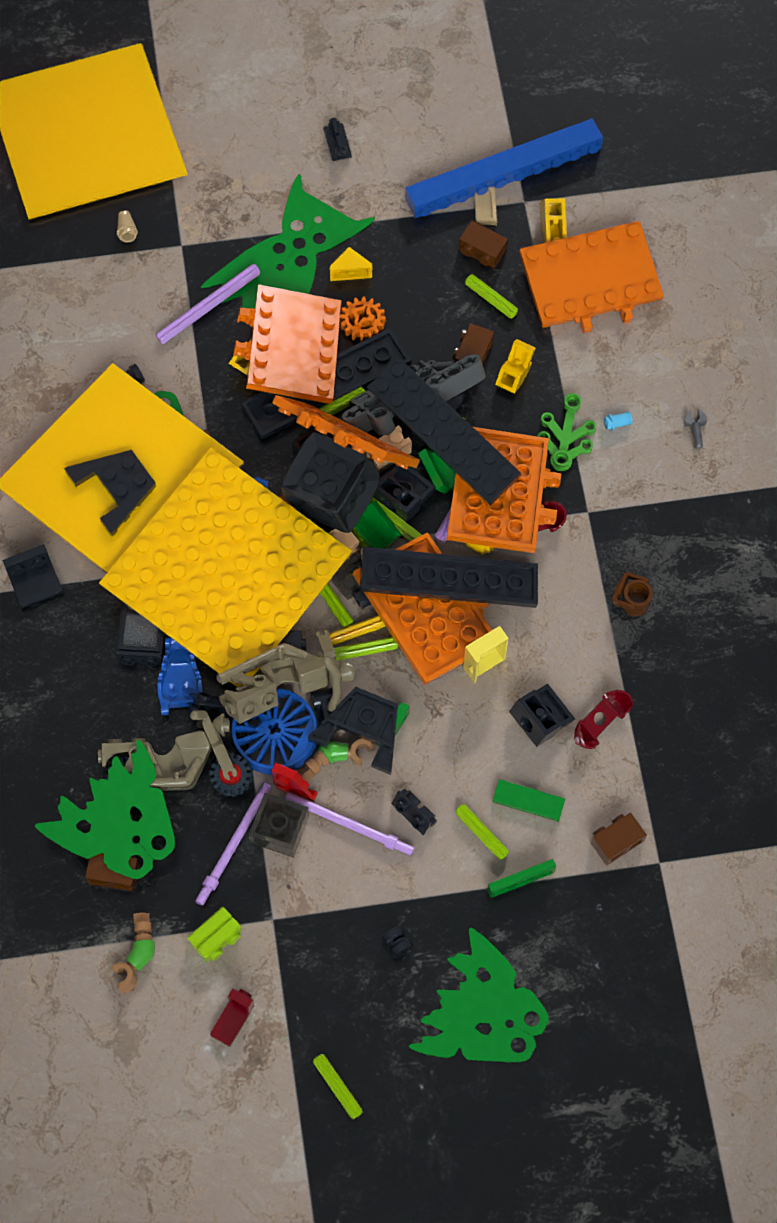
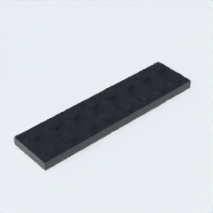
(354, 369)
(444, 431)
(449, 577)

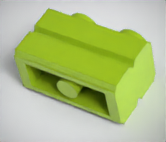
(215, 935)

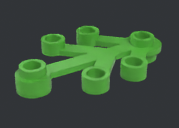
(566, 436)

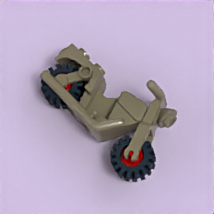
(186, 760)

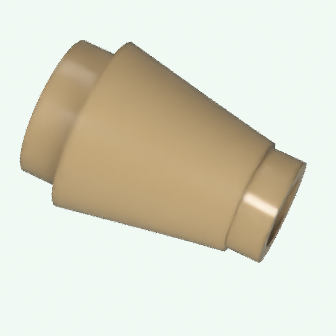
(126, 228)

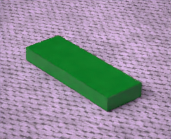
(528, 800)
(521, 878)

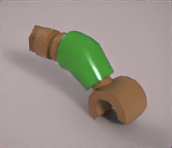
(334, 752)
(140, 955)

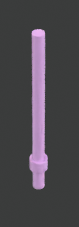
(391, 841)
(211, 882)

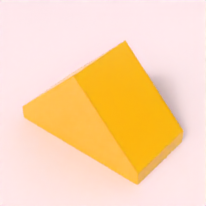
(350, 266)

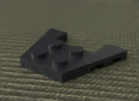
(122, 478)
(366, 717)

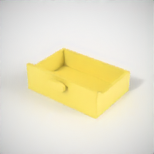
(485, 653)

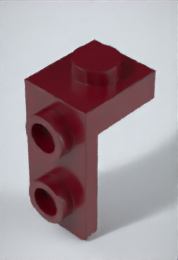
(233, 1017)

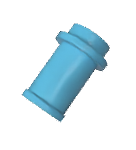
(618, 420)

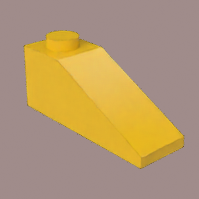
(553, 219)

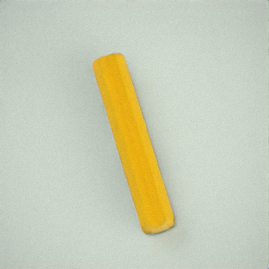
(356, 630)

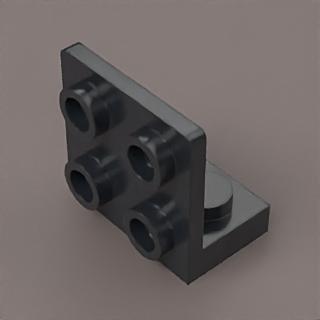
(32, 576)

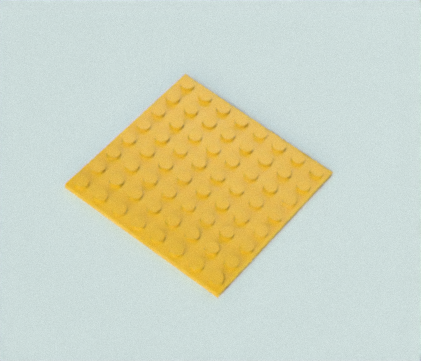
(87, 131)
(104, 421)
(225, 566)

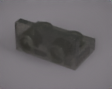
(343, 577)

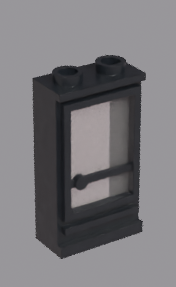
(139, 639)

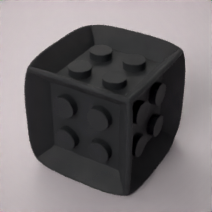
(330, 482)

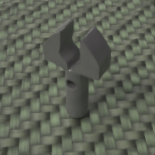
(696, 426)

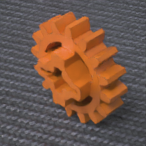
(362, 312)

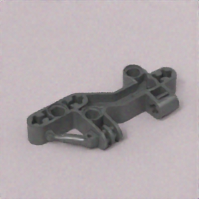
(443, 377)

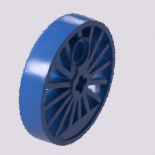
(286, 727)

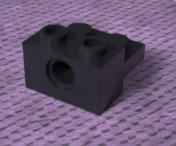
(403, 492)
(541, 714)

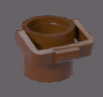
(636, 594)

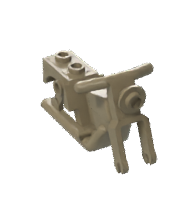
(280, 666)

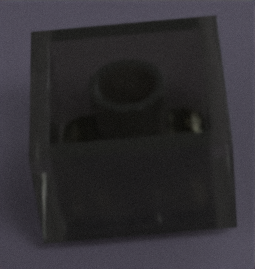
(279, 825)

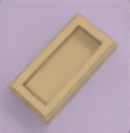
(486, 208)

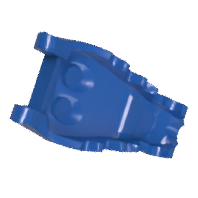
(177, 677)

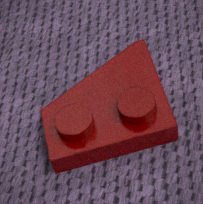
(289, 780)

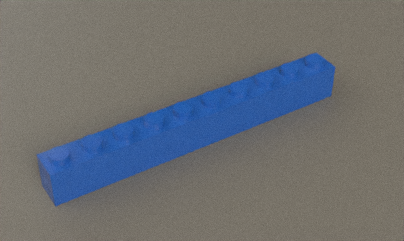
(503, 168)

